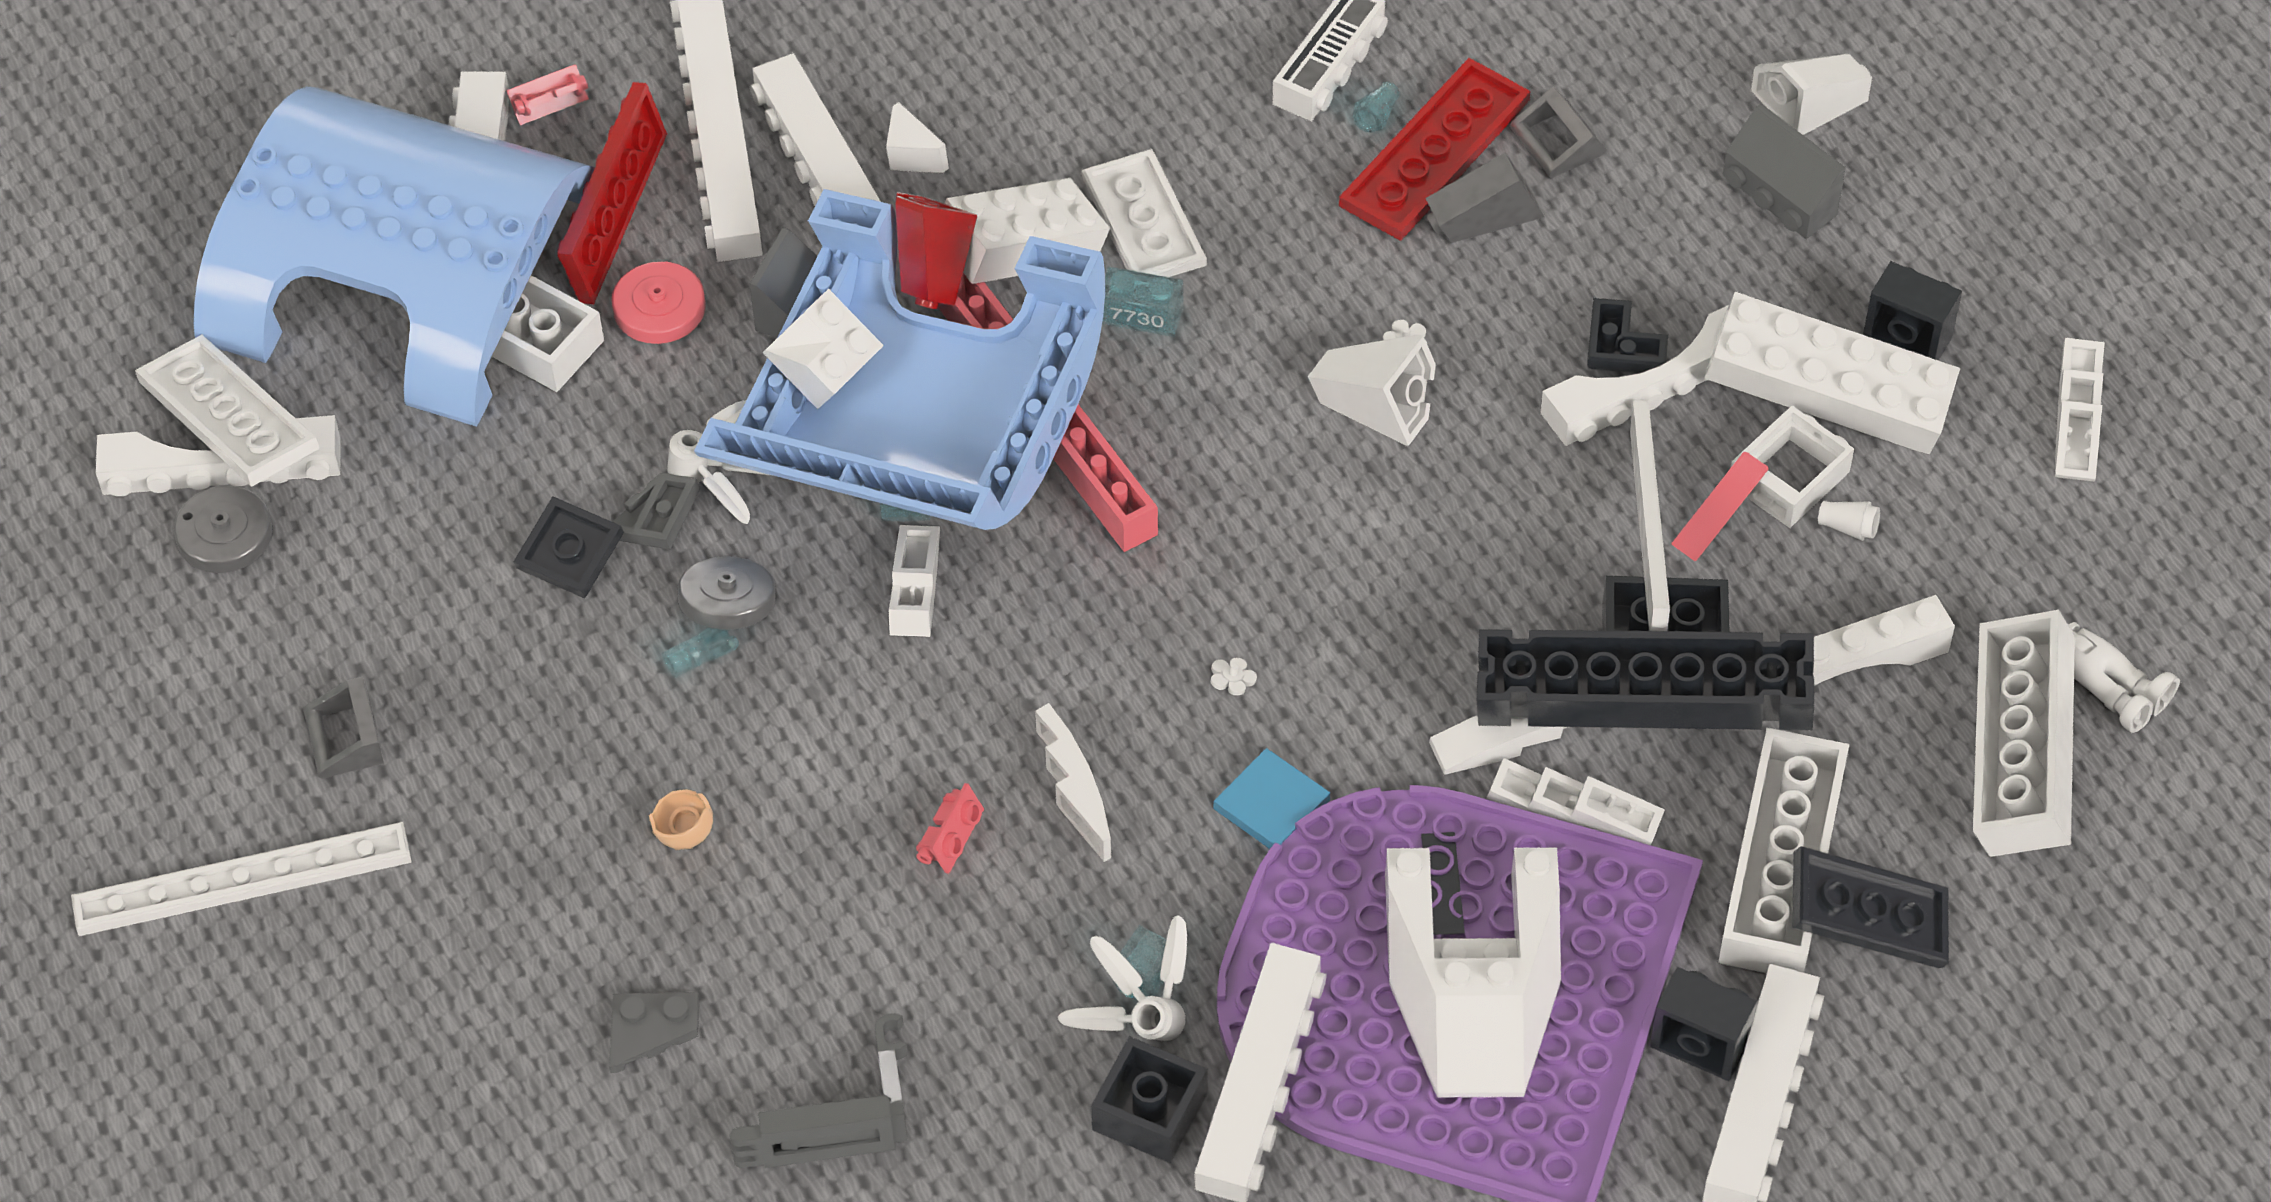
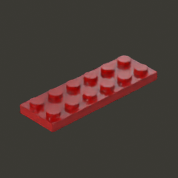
(1434, 148)
(612, 193)

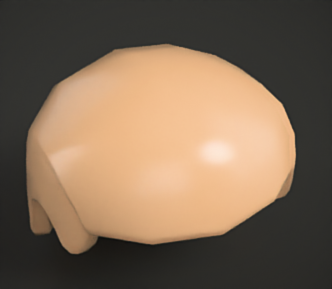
(682, 819)

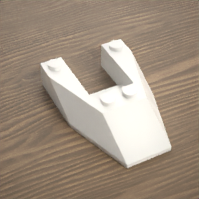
(1475, 1002)

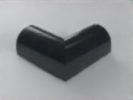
(1615, 347)

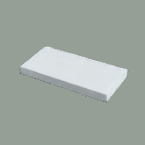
(1144, 215)

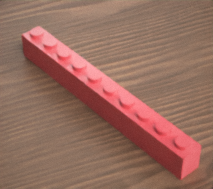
(1083, 451)

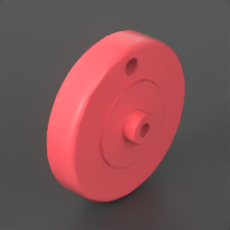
(658, 302)

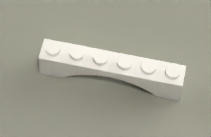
(1589, 404)
(138, 464)
(1894, 637)

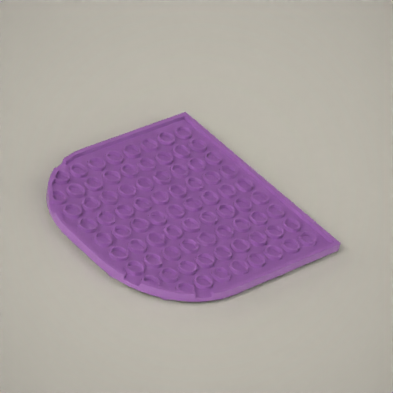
(1359, 1068)

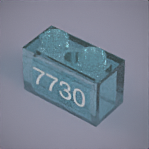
(1142, 301)

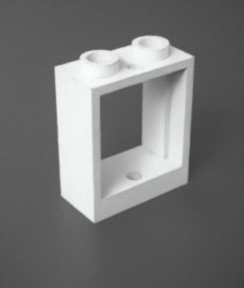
(1803, 430)

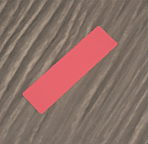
(1720, 506)

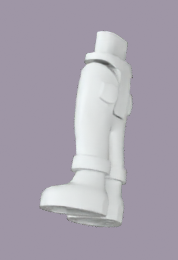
(2133, 694)

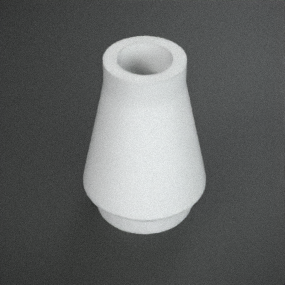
(1851, 518)

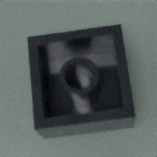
(1912, 311)
(1703, 1023)
(1149, 1099)

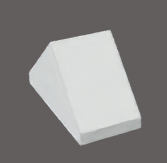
(913, 145)

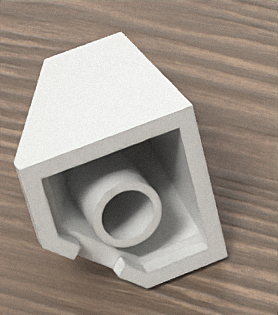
(1812, 89)
(1378, 384)

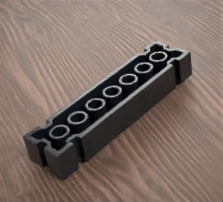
(1645, 679)

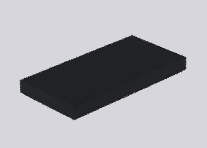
(1870, 907)

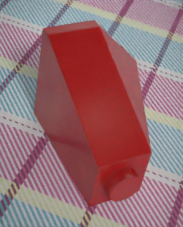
(932, 248)

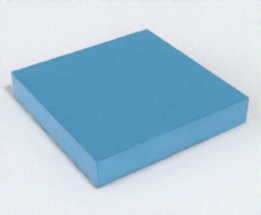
(1270, 799)

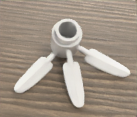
(685, 462)
(1149, 1009)

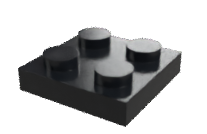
(568, 547)

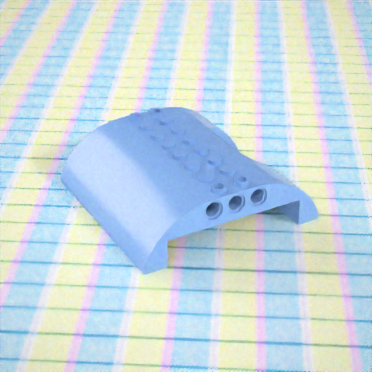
(392, 210)
(945, 410)

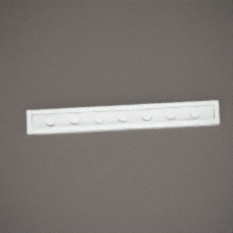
(1649, 517)
(240, 878)

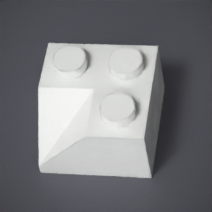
(823, 349)

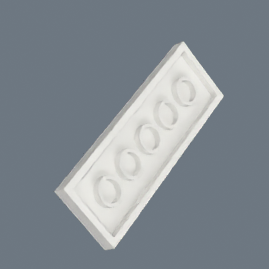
(227, 410)

